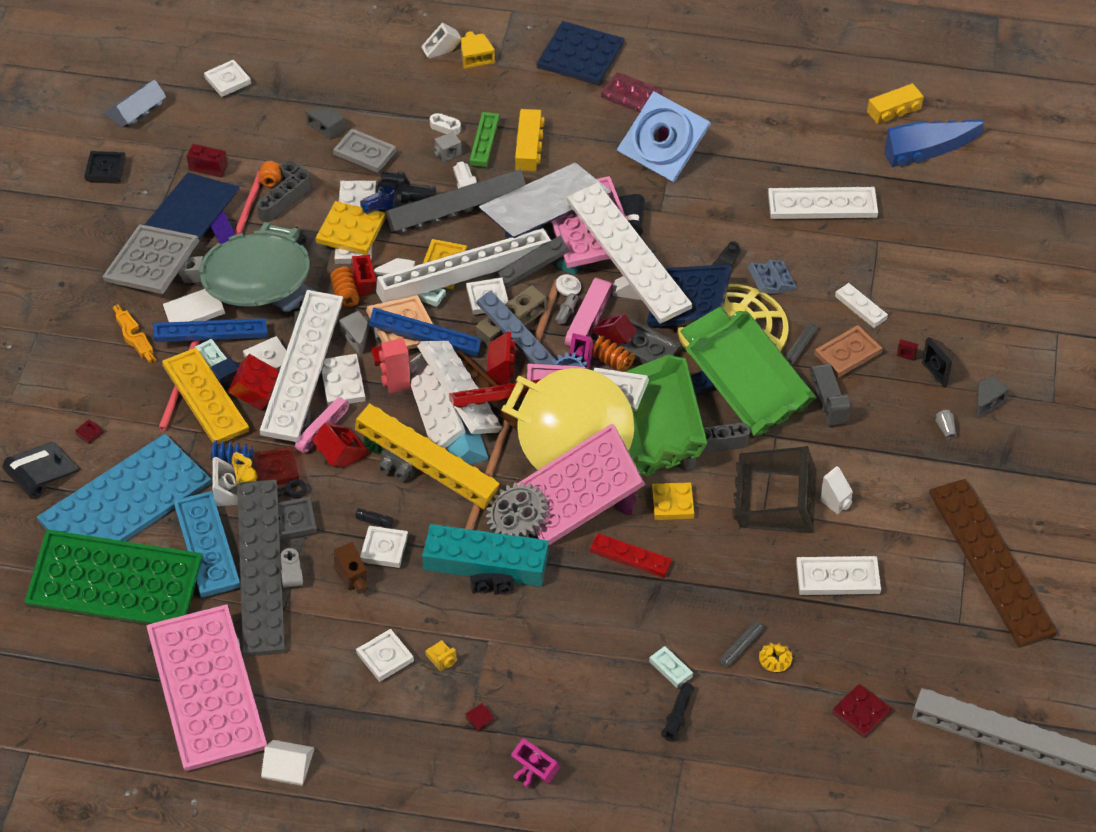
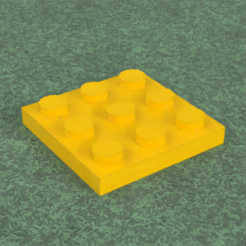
(350, 228)

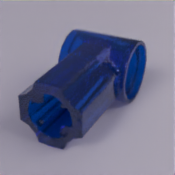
(382, 200)

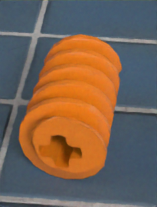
(344, 285)
(611, 356)

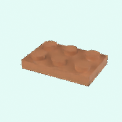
(848, 351)

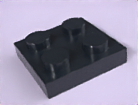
(105, 166)

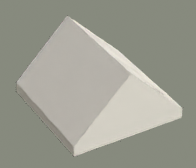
(224, 483)
(286, 762)

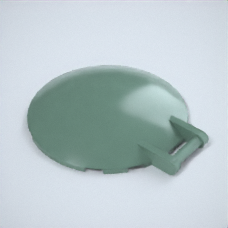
(255, 267)

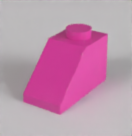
(583, 347)

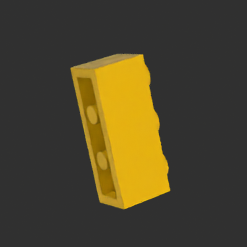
(895, 104)

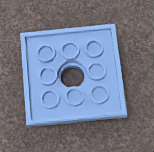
(671, 155)

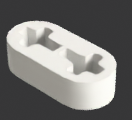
(445, 124)

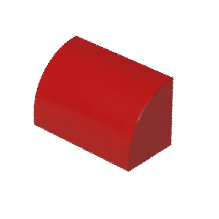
(363, 274)

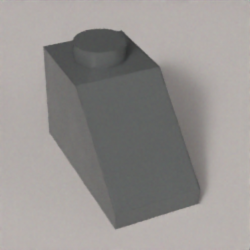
(326, 121)
(989, 395)

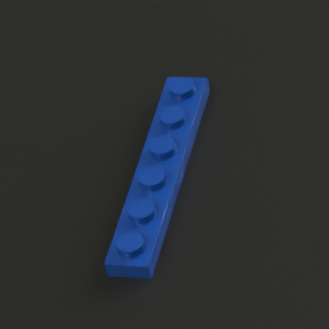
(209, 330)
(423, 331)

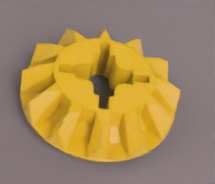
(770, 662)

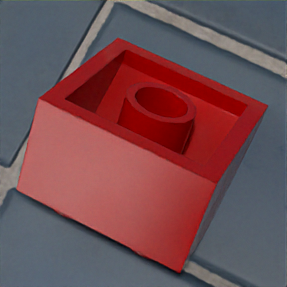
(339, 445)

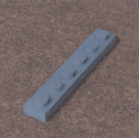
(508, 322)

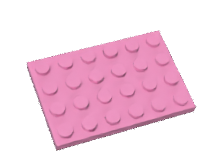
(577, 237)
(585, 482)

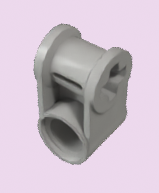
(291, 569)

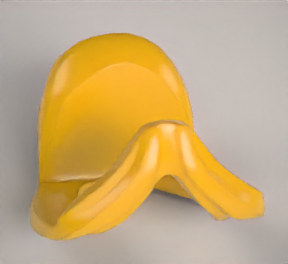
(243, 472)

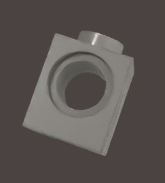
(447, 146)
(190, 270)

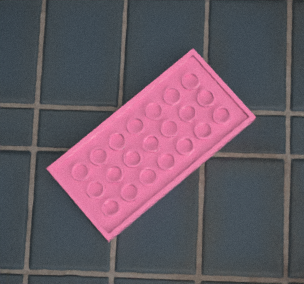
(206, 688)

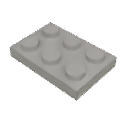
(364, 150)

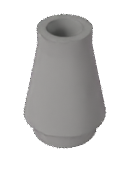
(946, 423)

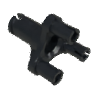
(403, 189)

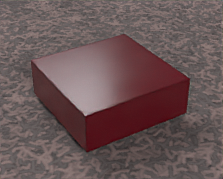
(907, 349)
(89, 431)
(479, 717)

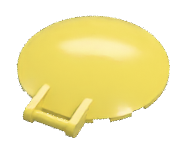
(567, 411)

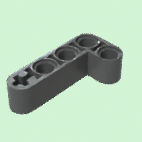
(294, 185)
(833, 404)
(721, 439)

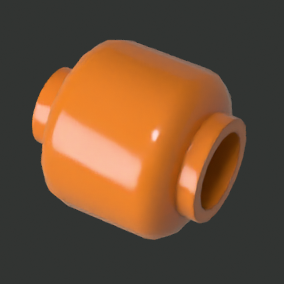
(270, 174)

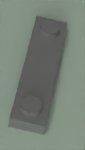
(533, 261)

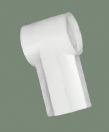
(463, 175)

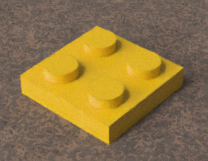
(672, 501)

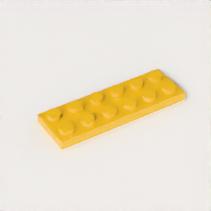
(205, 396)

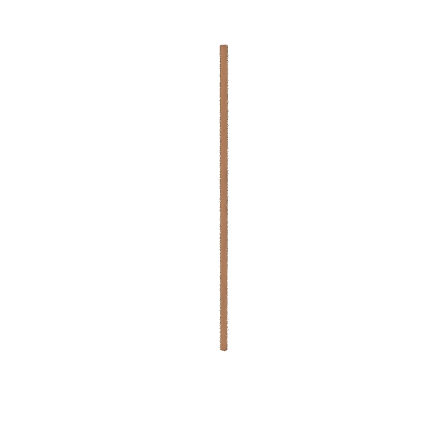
(505, 426)

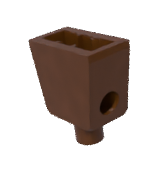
(350, 568)

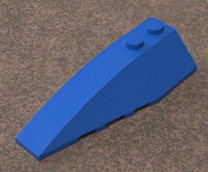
(926, 140)

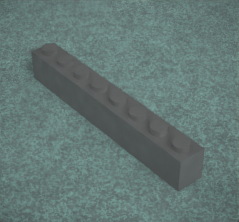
(452, 201)

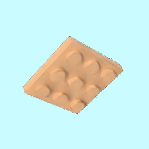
(408, 307)

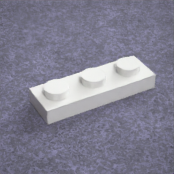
(861, 305)

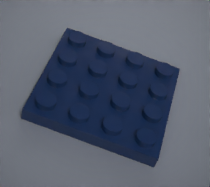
(580, 53)
(704, 288)

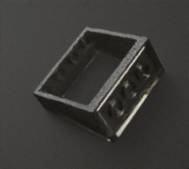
(786, 461)

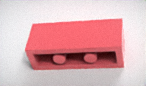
(395, 365)

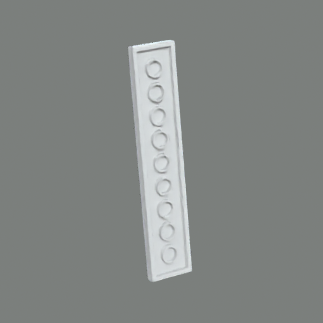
(629, 253)
(301, 366)

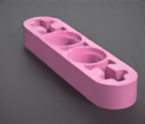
(330, 415)

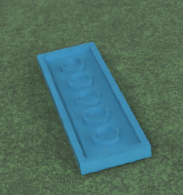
(205, 535)

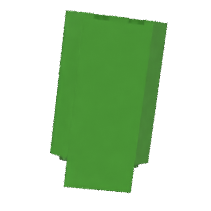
(747, 368)
(667, 417)

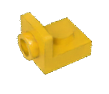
(441, 655)

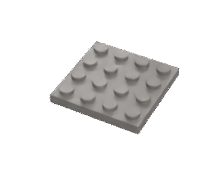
(151, 259)

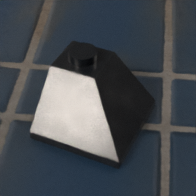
(938, 360)

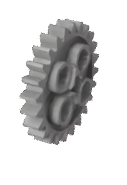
(517, 511)

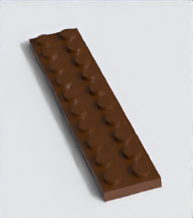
(993, 563)

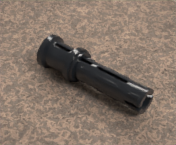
(675, 719)

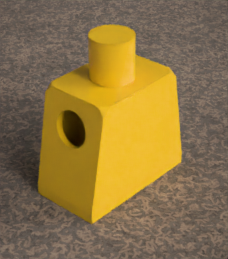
(476, 50)

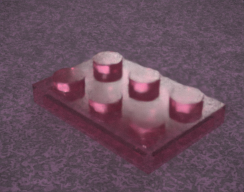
(628, 92)

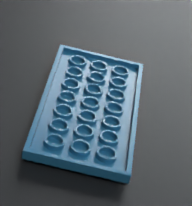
(129, 494)

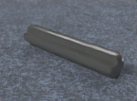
(801, 343)
(741, 644)

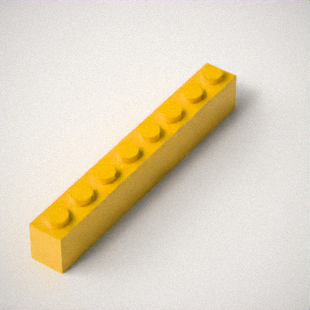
(426, 456)

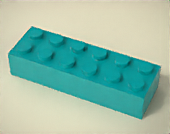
(482, 552)

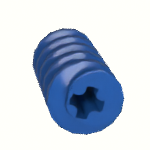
(226, 453)

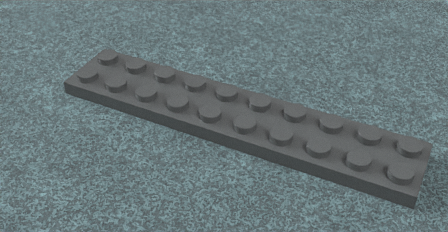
(260, 569)

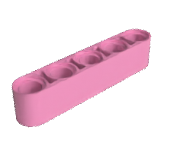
(590, 309)

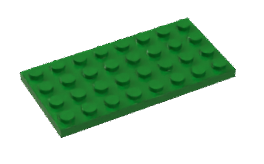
(112, 578)

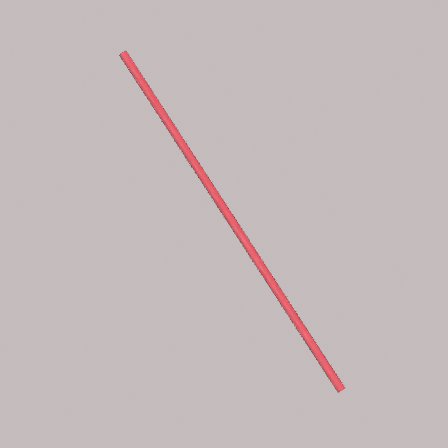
(240, 226)

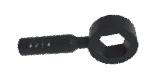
(291, 484)

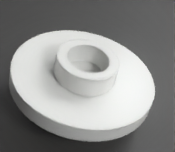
(568, 284)

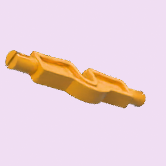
(138, 341)

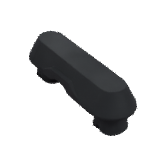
(728, 255)

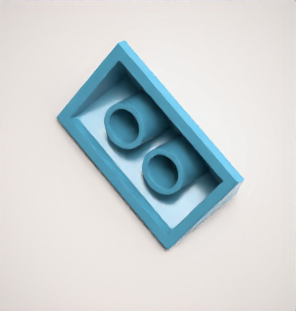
(469, 447)

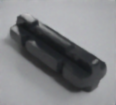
(374, 518)

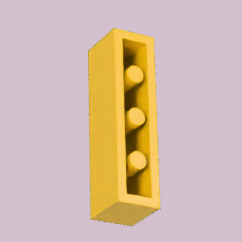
(528, 140)

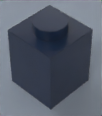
(225, 372)

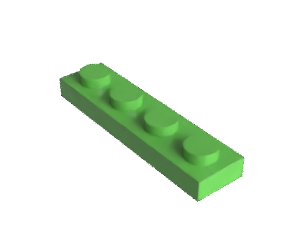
(484, 139)

